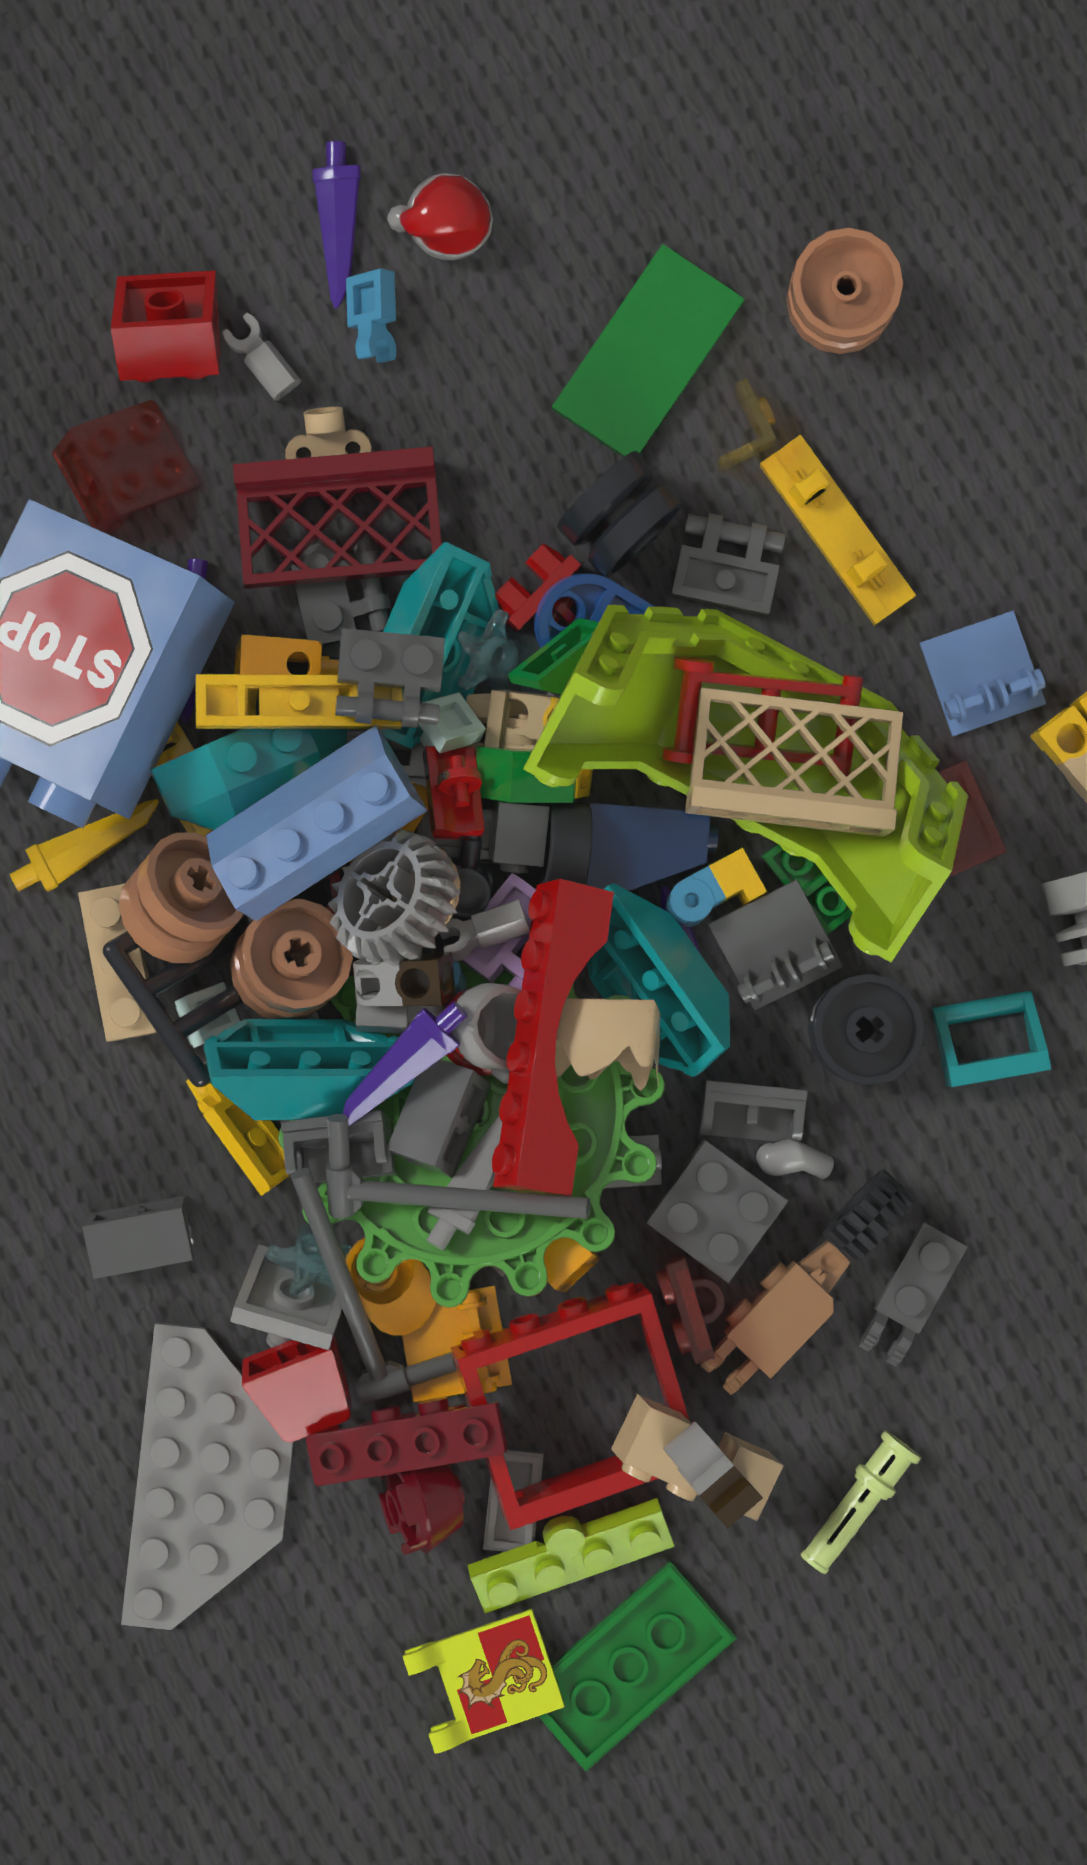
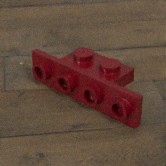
(407, 1441)

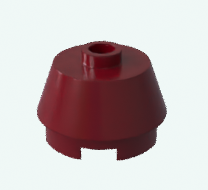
(423, 1506)

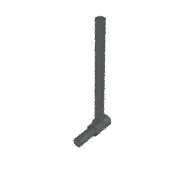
(348, 1190)
(379, 1378)

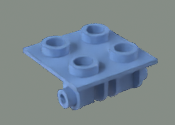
(983, 673)

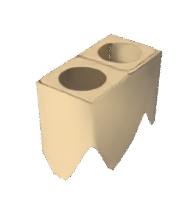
(605, 1031)

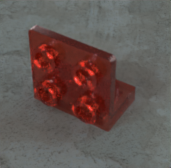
(123, 464)

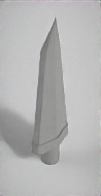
(473, 1174)

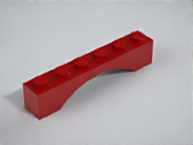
(536, 1142)

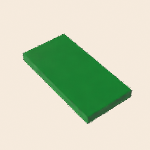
(648, 353)
(633, 1663)

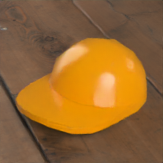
(398, 1303)

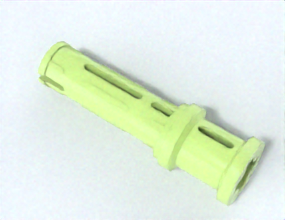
(822, 1552)

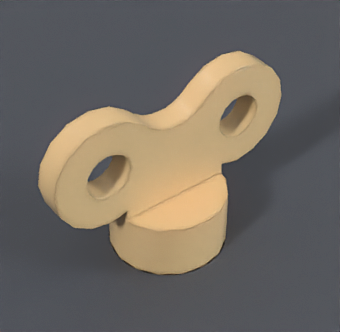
(326, 434)

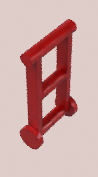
(702, 670)

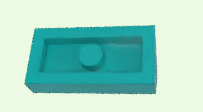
(997, 1067)

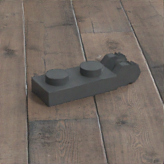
(914, 1289)

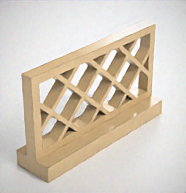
(792, 806)

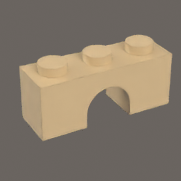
(102, 923)
(653, 1426)

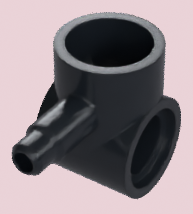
(475, 878)

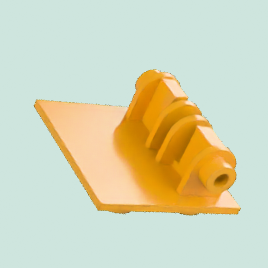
(447, 1329)

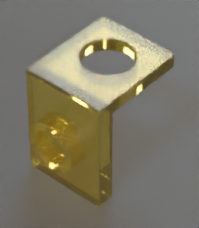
(760, 418)

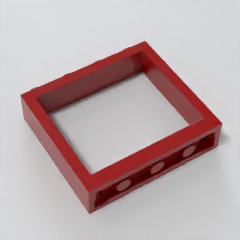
(531, 1332)

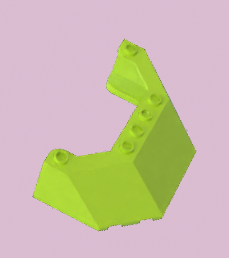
(625, 710)

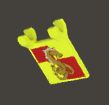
(490, 1676)

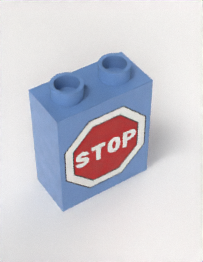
(94, 660)

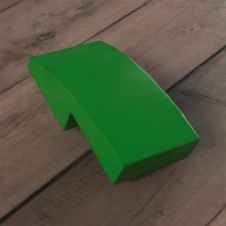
(821, 894)

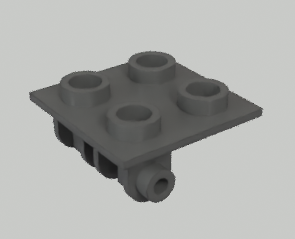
(775, 945)

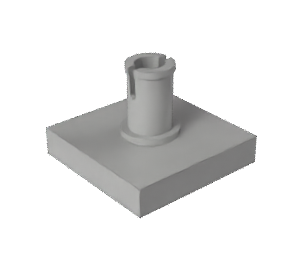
(269, 1306)

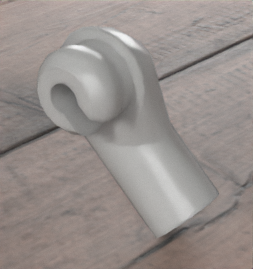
(793, 1156)

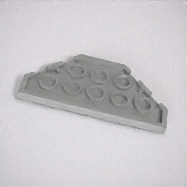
(205, 1482)

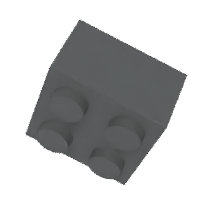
(715, 1210)

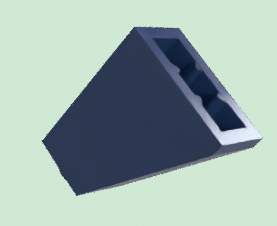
(646, 844)

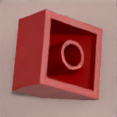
(166, 326)

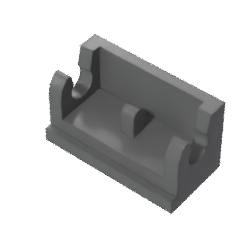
(752, 1111)
(439, 1117)
(308, 1146)
(138, 1237)

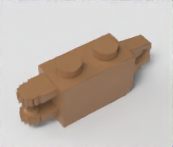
(781, 1316)

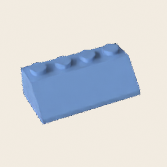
(313, 825)

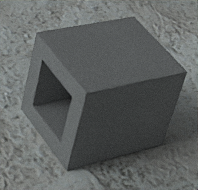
(518, 835)

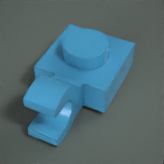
(369, 310)

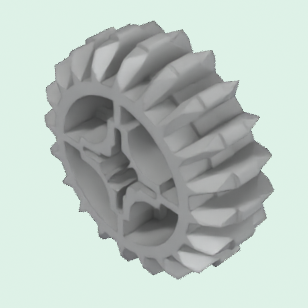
(390, 930)

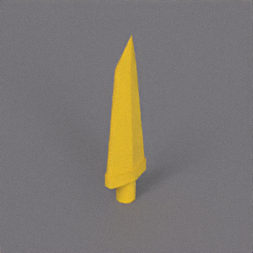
(70, 852)

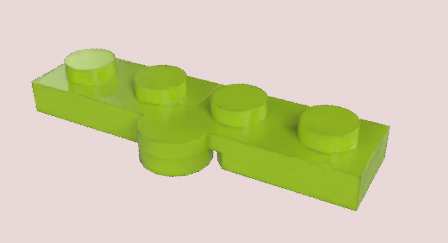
(570, 1554)

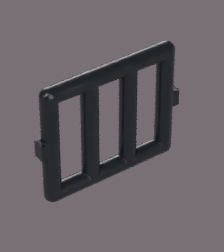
(146, 991)

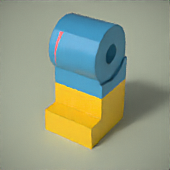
(717, 883)

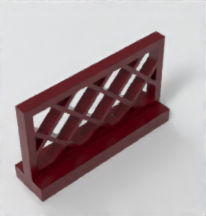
(334, 476)

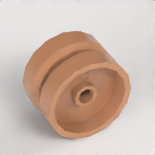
(837, 320)
(177, 902)
(293, 988)

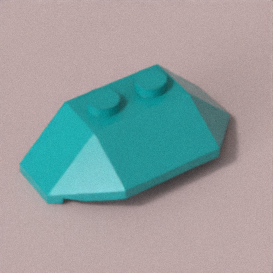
(441, 600)
(239, 771)
(656, 961)
(293, 1065)

